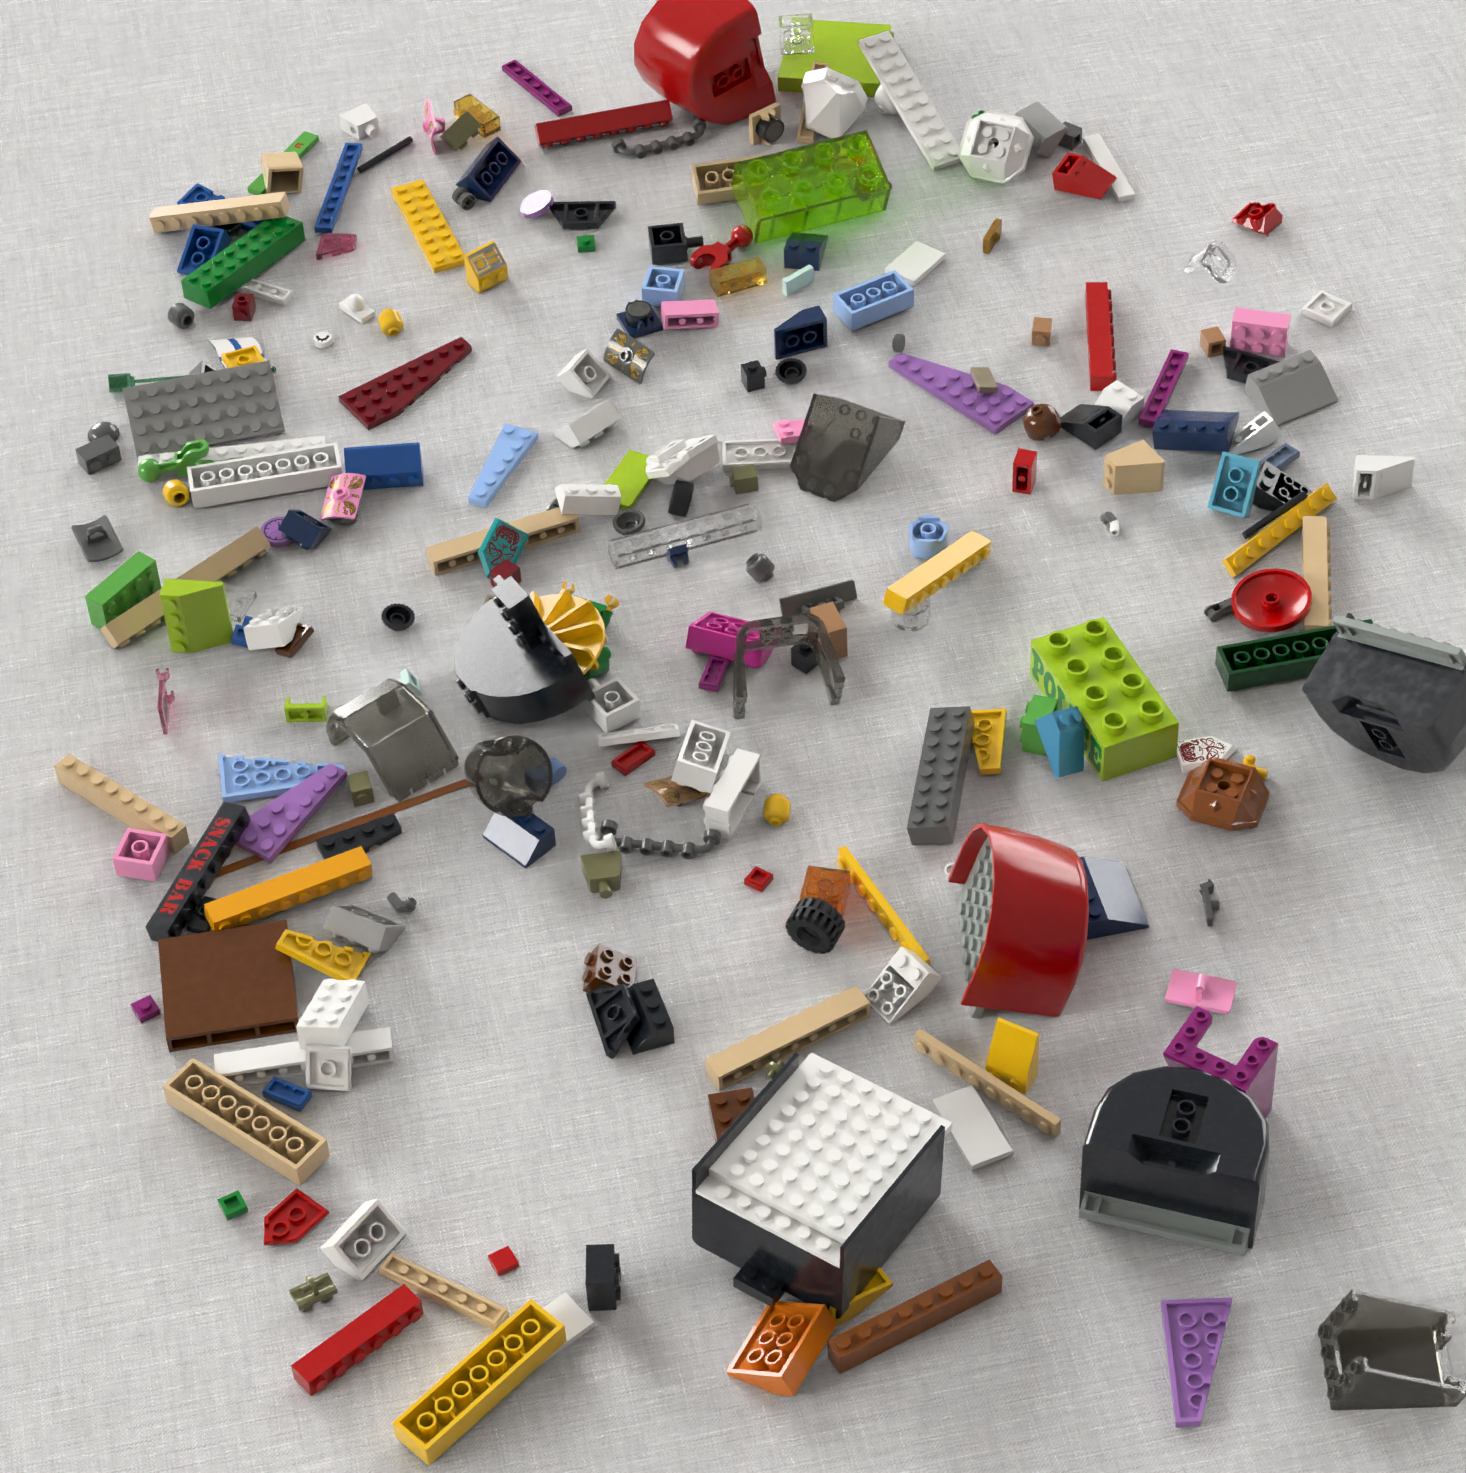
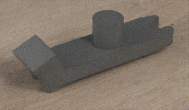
(1206, 889)

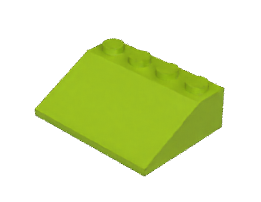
(195, 614)

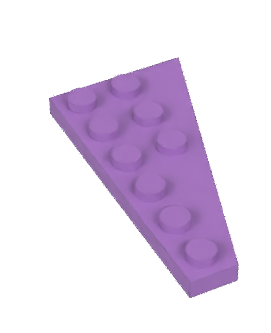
(285, 816)

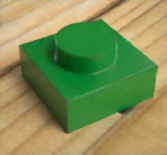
(586, 243)
(232, 1205)

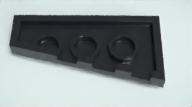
(363, 835)

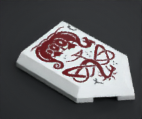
(1196, 751)

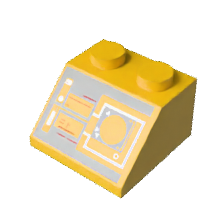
(485, 267)

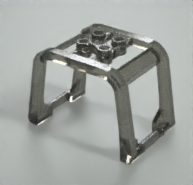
(779, 633)

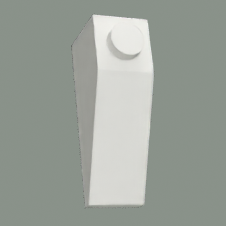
(1255, 435)

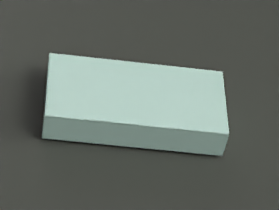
(797, 280)

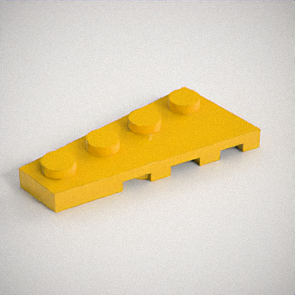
(989, 739)
(323, 956)

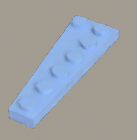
(504, 457)

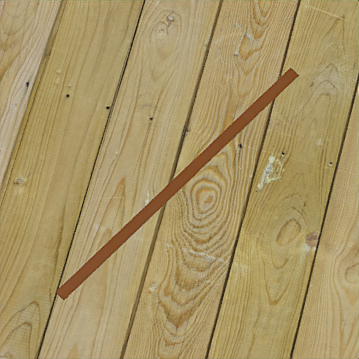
(349, 824)

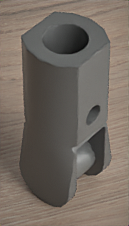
(1218, 610)

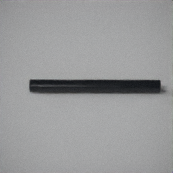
(385, 154)
(1275, 514)

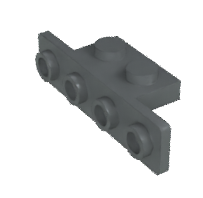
(802, 602)

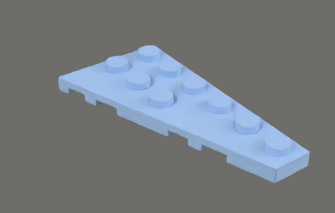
(262, 776)

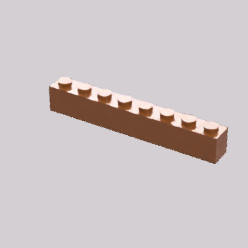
(914, 1316)

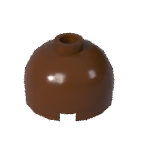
(1041, 422)

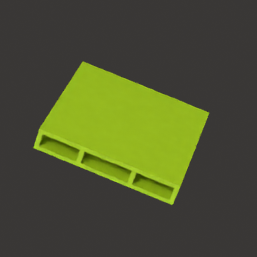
(838, 45)

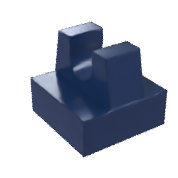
(678, 552)

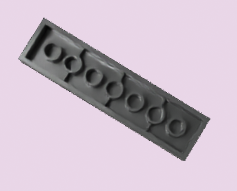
(941, 776)

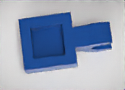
(238, 637)

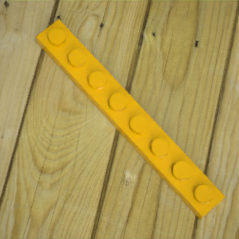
(1278, 530)
(878, 903)

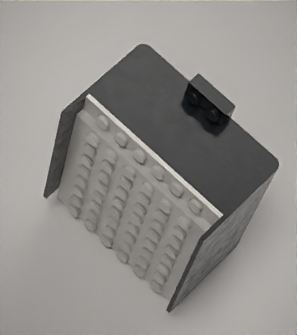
(817, 1184)

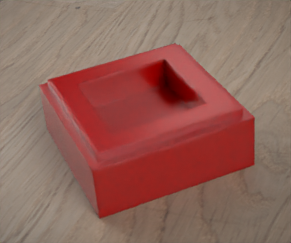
(758, 879)
(503, 1260)

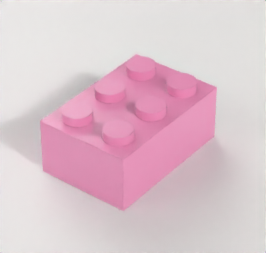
(1260, 331)

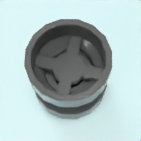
(464, 198)

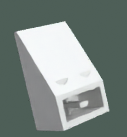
(1381, 475)
(273, 628)
(901, 985)

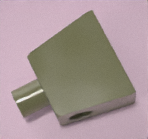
(602, 872)

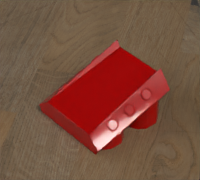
(1259, 217)

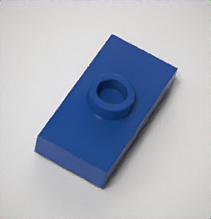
(287, 1094)

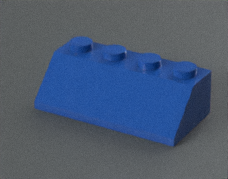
(386, 465)

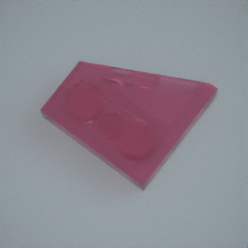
(335, 244)

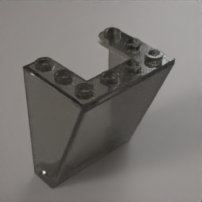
(1388, 1355)

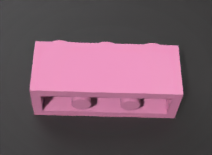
(689, 314)

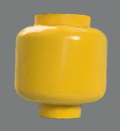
(390, 322)
(176, 493)
(776, 809)

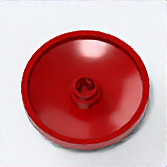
(1271, 600)

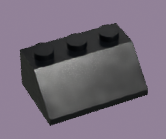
(655, 1025)

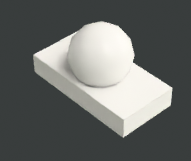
(356, 308)

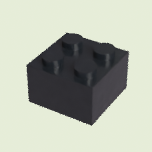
(602, 1277)

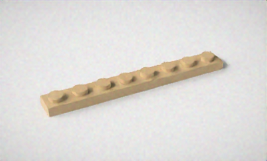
(987, 1083)

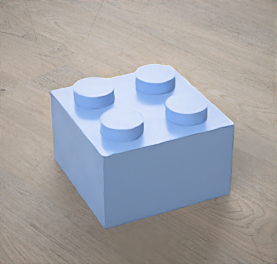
(663, 285)

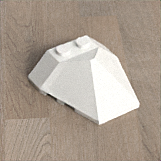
(831, 101)

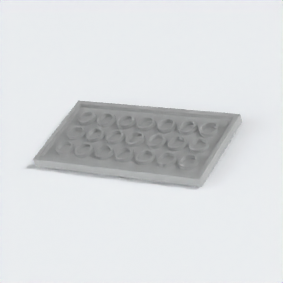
(204, 406)

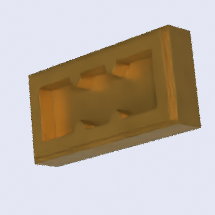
(992, 236)

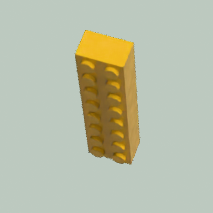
(479, 1382)

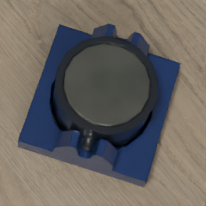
(640, 319)

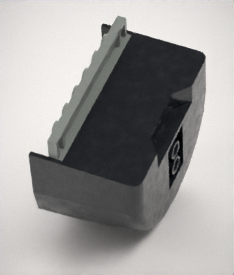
(1392, 694)
(1177, 1159)

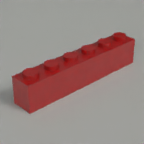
(357, 1340)

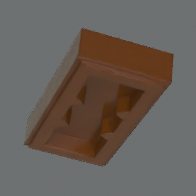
(301, 635)

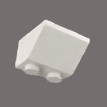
(584, 374)
(1123, 401)

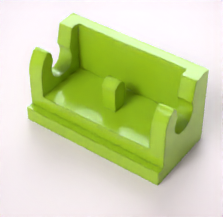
(306, 712)

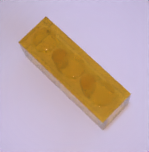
(484, 116)
(738, 277)

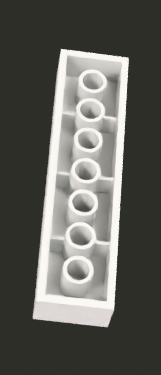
(263, 475)

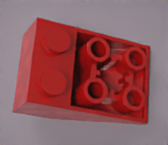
(1082, 177)

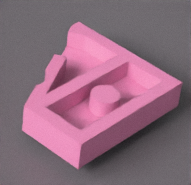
(788, 431)

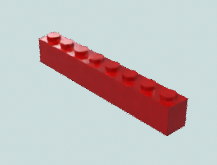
(603, 122)
(1099, 337)

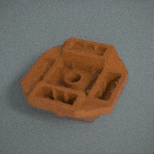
(1224, 795)

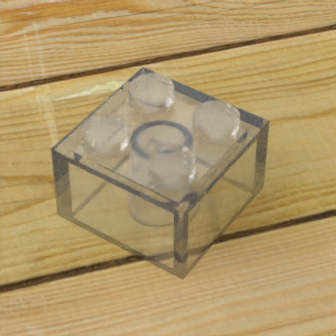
(796, 34)

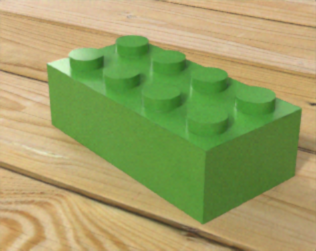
(123, 589)

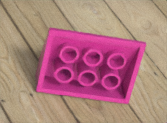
(717, 636)

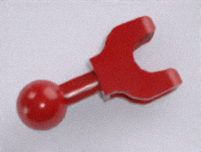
(718, 254)

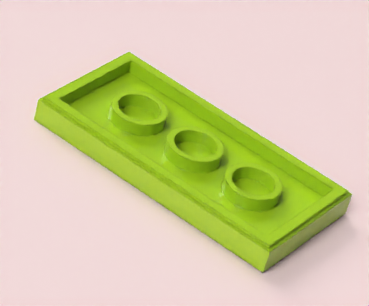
(630, 478)

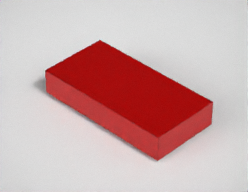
(633, 758)

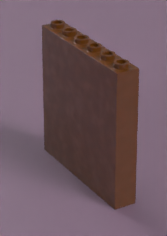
(227, 986)

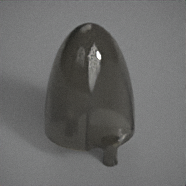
(508, 774)

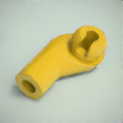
(1250, 761)

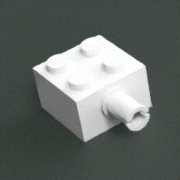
(613, 705)

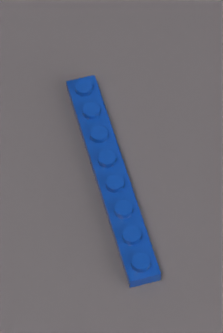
(338, 188)

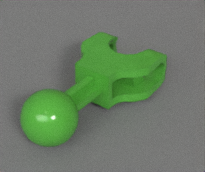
(191, 454)

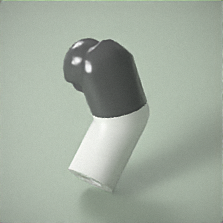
(1114, 523)

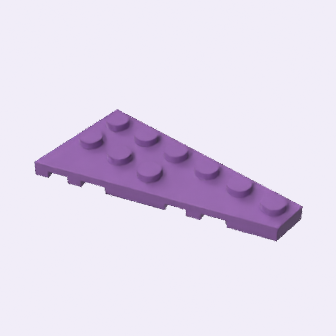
(1192, 1347)

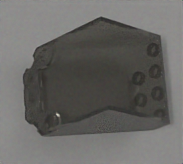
(841, 446)

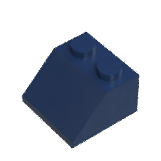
(304, 529)

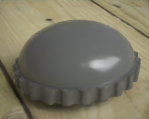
(102, 429)
(629, 522)

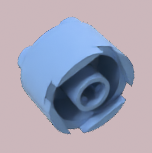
(927, 537)

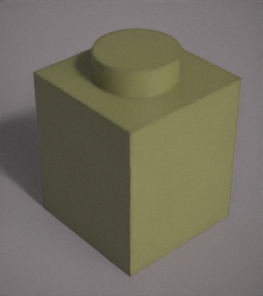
(744, 479)
(360, 788)

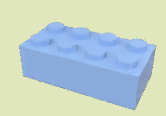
(873, 300)

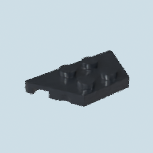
(582, 213)
(1240, 363)
(614, 1016)

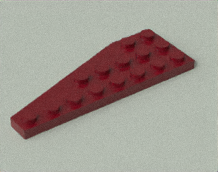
(393, 391)

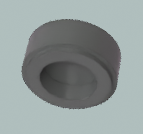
(898, 343)

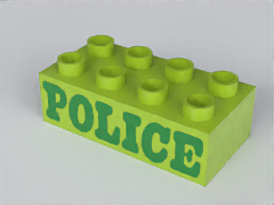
(1120, 708)

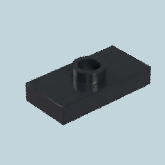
(198, 921)

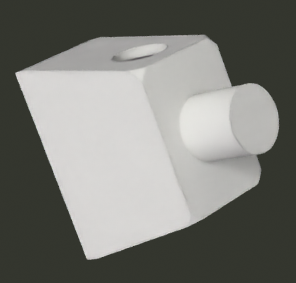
(360, 122)

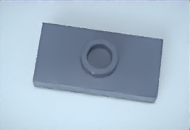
(1282, 456)

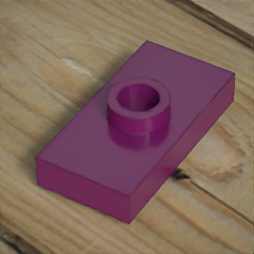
(714, 674)

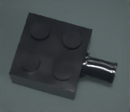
(670, 244)

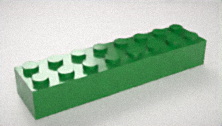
(242, 261)

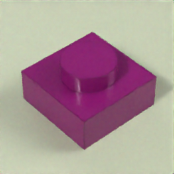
(145, 1009)

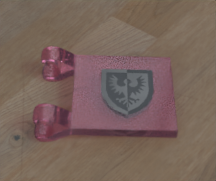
(164, 700)

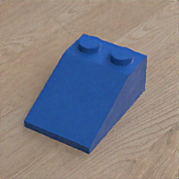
(202, 246)

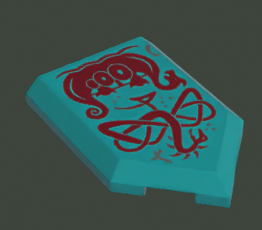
(501, 543)

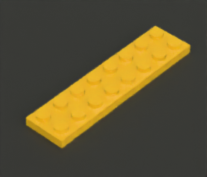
(428, 226)

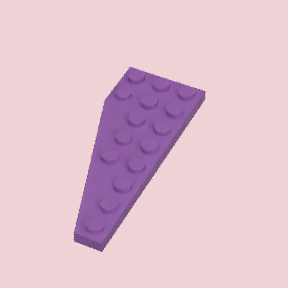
(959, 391)

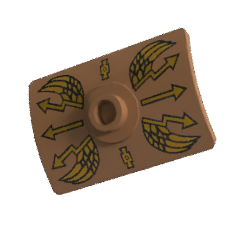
(673, 793)

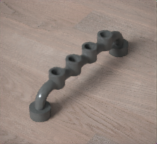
(673, 142)
(667, 847)

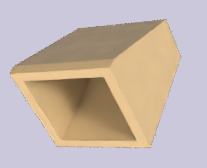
(282, 172)
(1133, 470)

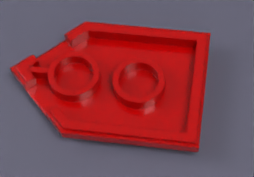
(292, 1219)

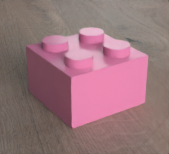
(141, 854)

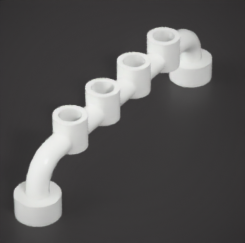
(588, 812)

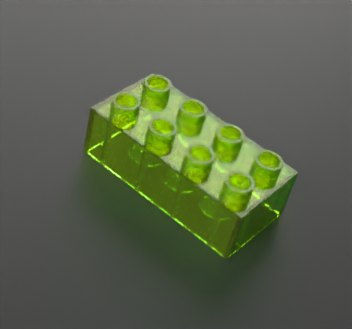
(811, 186)

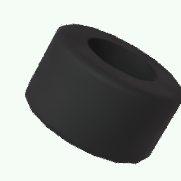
(681, 498)

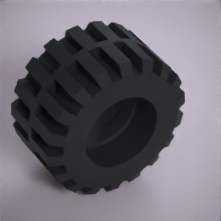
(815, 925)

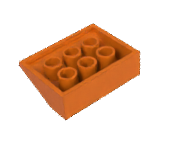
(783, 1346)

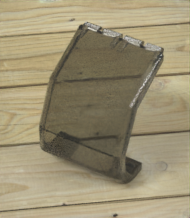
(397, 736)

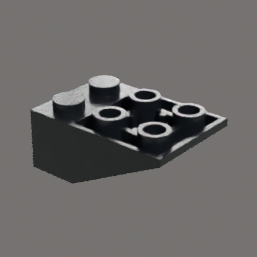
(1092, 424)
(1275, 488)

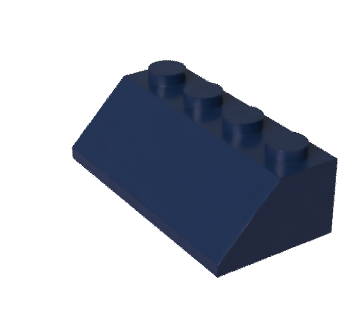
(489, 170)

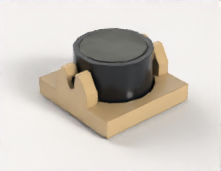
(766, 124)

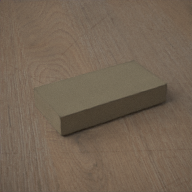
(983, 380)

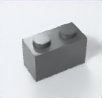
(98, 454)

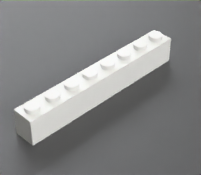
(289, 1060)

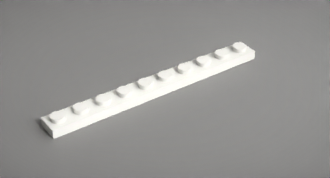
(245, 450)

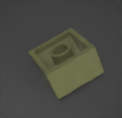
(460, 131)

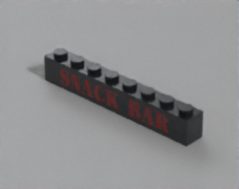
(198, 872)

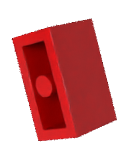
(1024, 471)

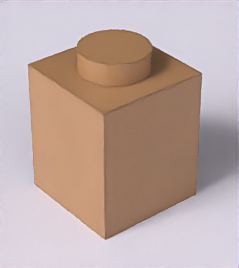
(1041, 331)
(1212, 341)

